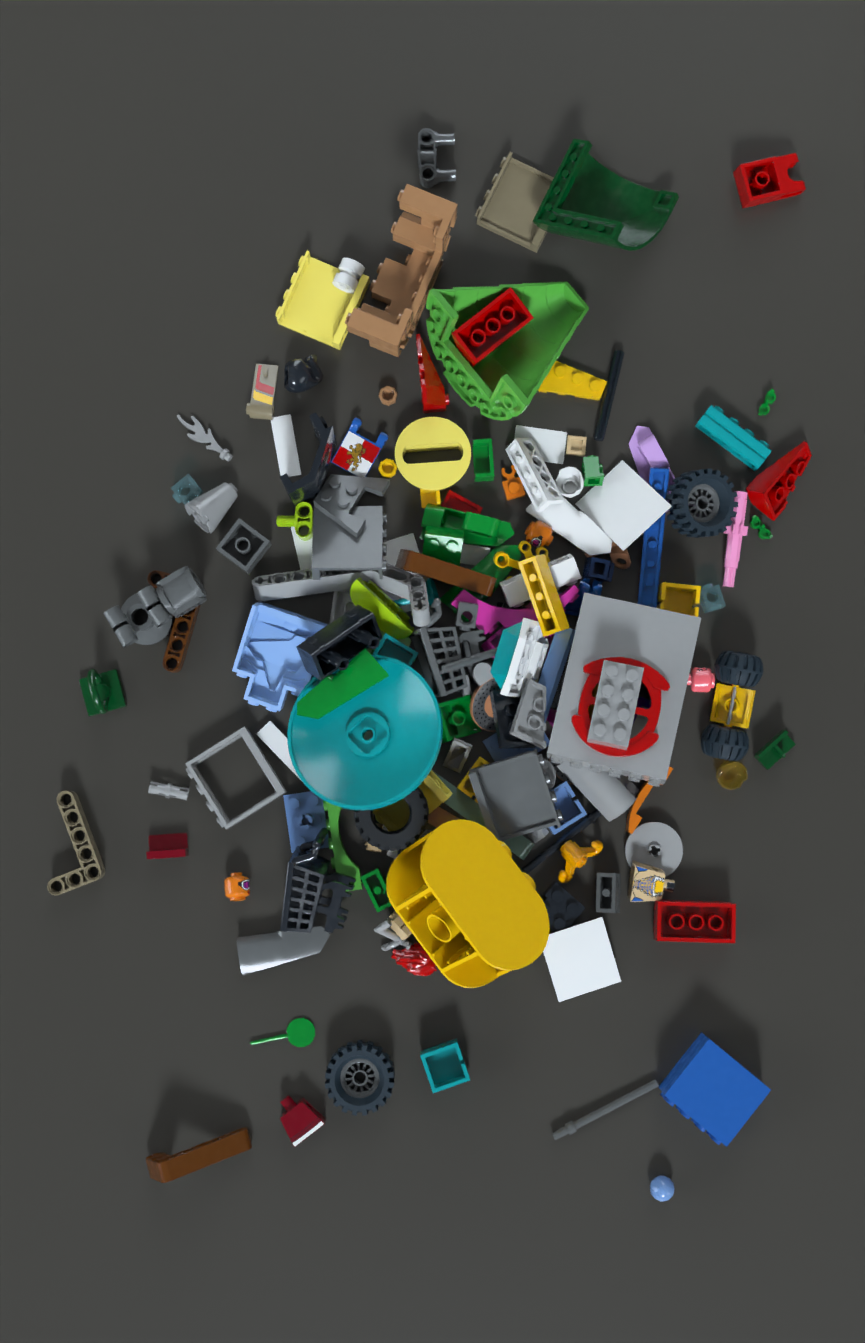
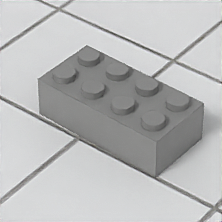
(615, 705)

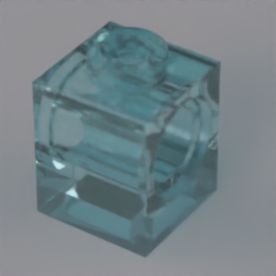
(194, 492)
(708, 606)

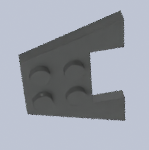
(341, 495)

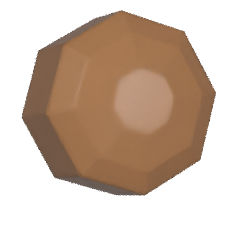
(388, 395)

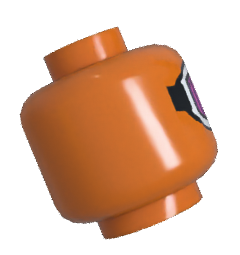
(539, 534)
(237, 887)

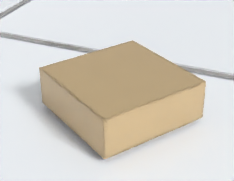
(576, 445)

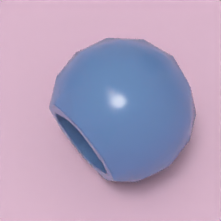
(662, 1188)

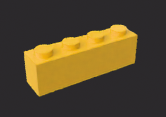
(543, 595)

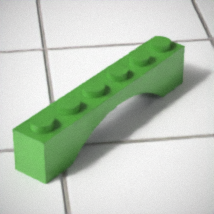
(341, 860)

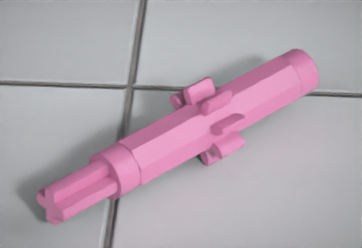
(734, 539)

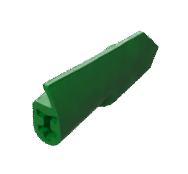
(477, 528)
(487, 567)
(341, 687)

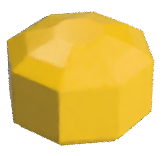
(387, 468)

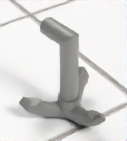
(382, 929)

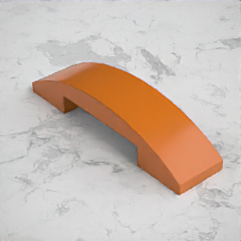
(632, 818)

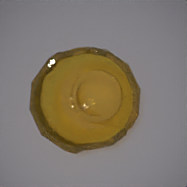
(731, 775)

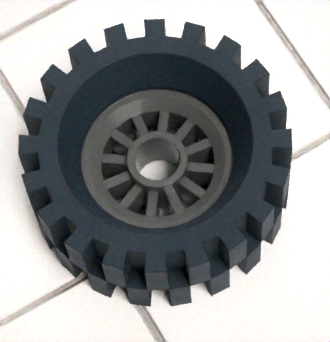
(715, 503)
(354, 1099)

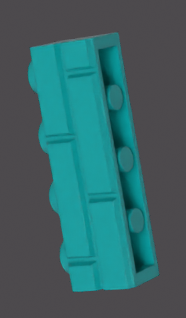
(733, 438)

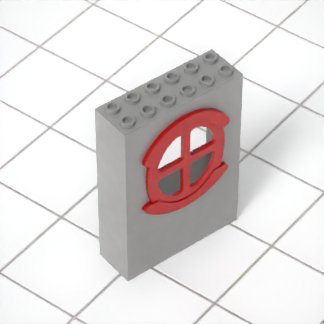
(638, 637)

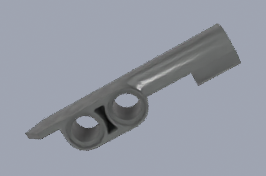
(276, 948)

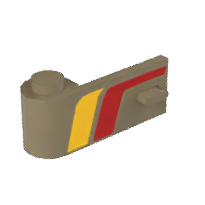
(263, 392)

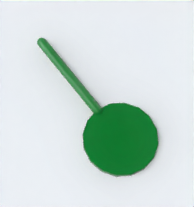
(299, 1033)

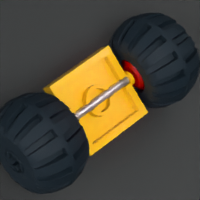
(732, 705)

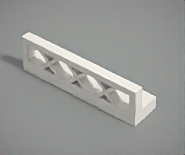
(530, 473)

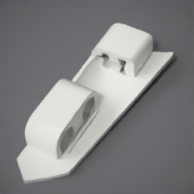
(574, 527)

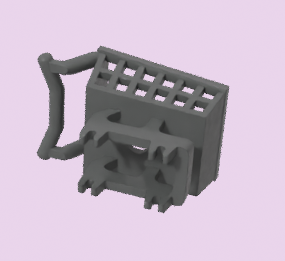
(450, 647)

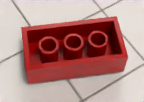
(694, 921)

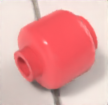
(701, 679)

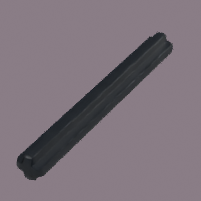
(608, 395)

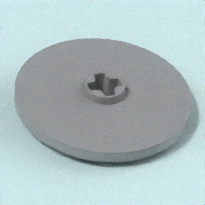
(657, 835)

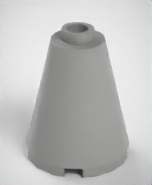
(212, 506)

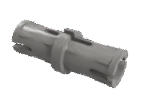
(168, 790)

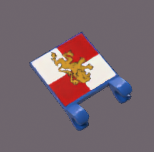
(358, 453)

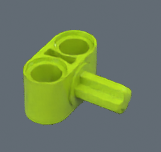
(298, 521)

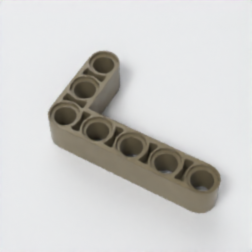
(79, 846)

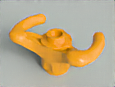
(576, 857)

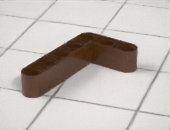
(445, 572)
(176, 634)
(170, 1167)

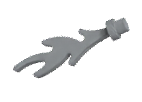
(202, 437)

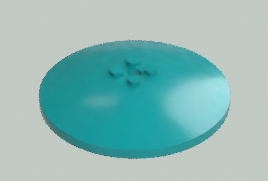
(373, 772)

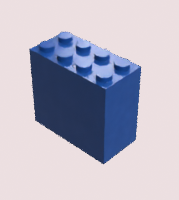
(713, 1090)

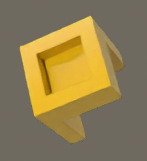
(431, 497)

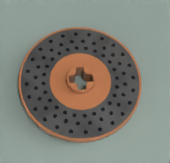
(481, 705)

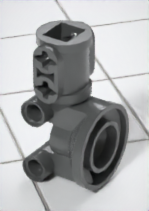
(173, 597)

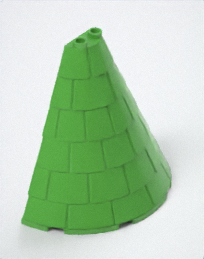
(515, 370)

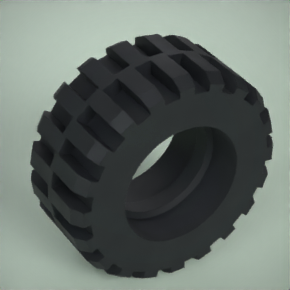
(400, 838)

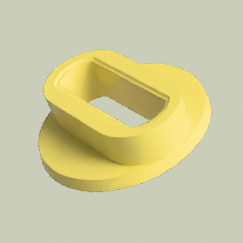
(431, 435)

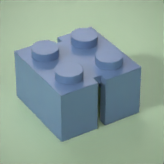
(570, 809)

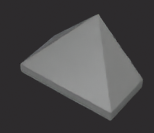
(457, 755)

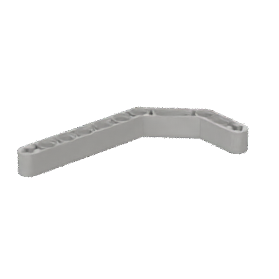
(301, 583)

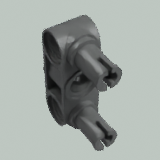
(428, 157)

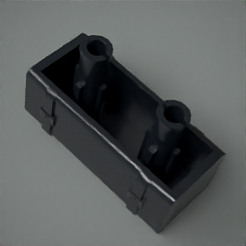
(339, 642)

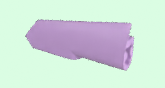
(648, 454)

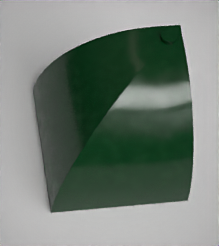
(600, 205)

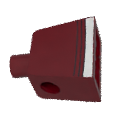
(300, 1119)

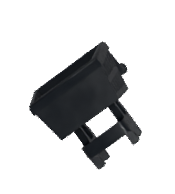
(313, 868)

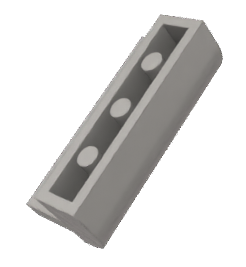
(607, 793)

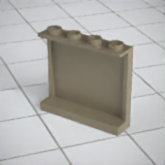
(514, 203)

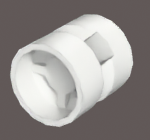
(350, 271)

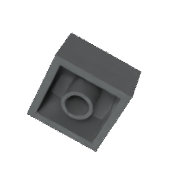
(243, 546)

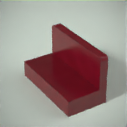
(168, 846)

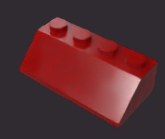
(491, 327)

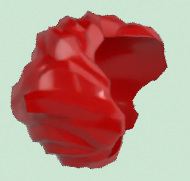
(415, 960)

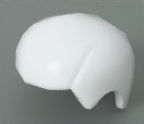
(569, 482)

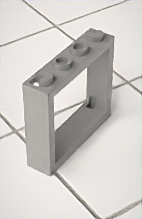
(203, 787)

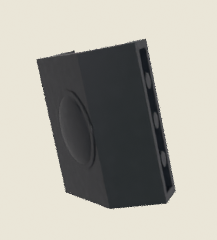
(310, 485)

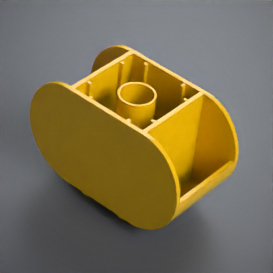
(468, 903)

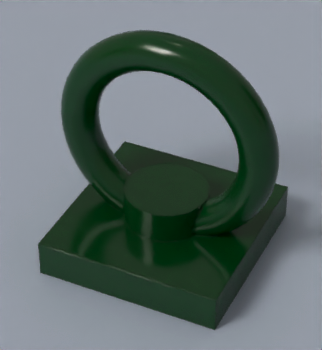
(102, 692)

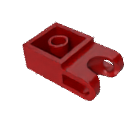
(767, 180)

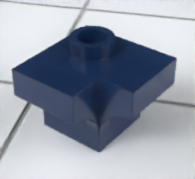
(598, 569)

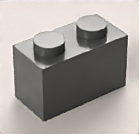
(608, 892)

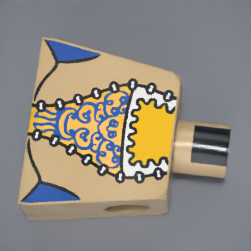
(647, 883)

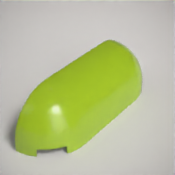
(388, 614)

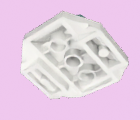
(519, 657)

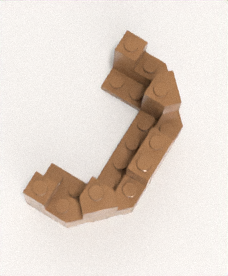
(406, 286)

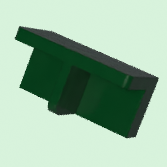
(774, 749)

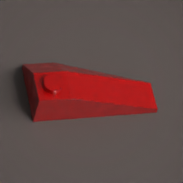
(432, 389)
(773, 485)

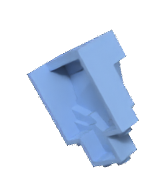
(271, 655)

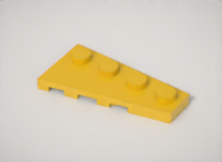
(571, 381)

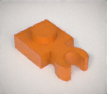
(512, 486)

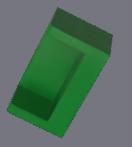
(483, 460)

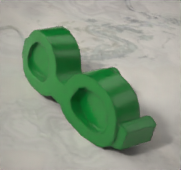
(769, 399)
(756, 523)

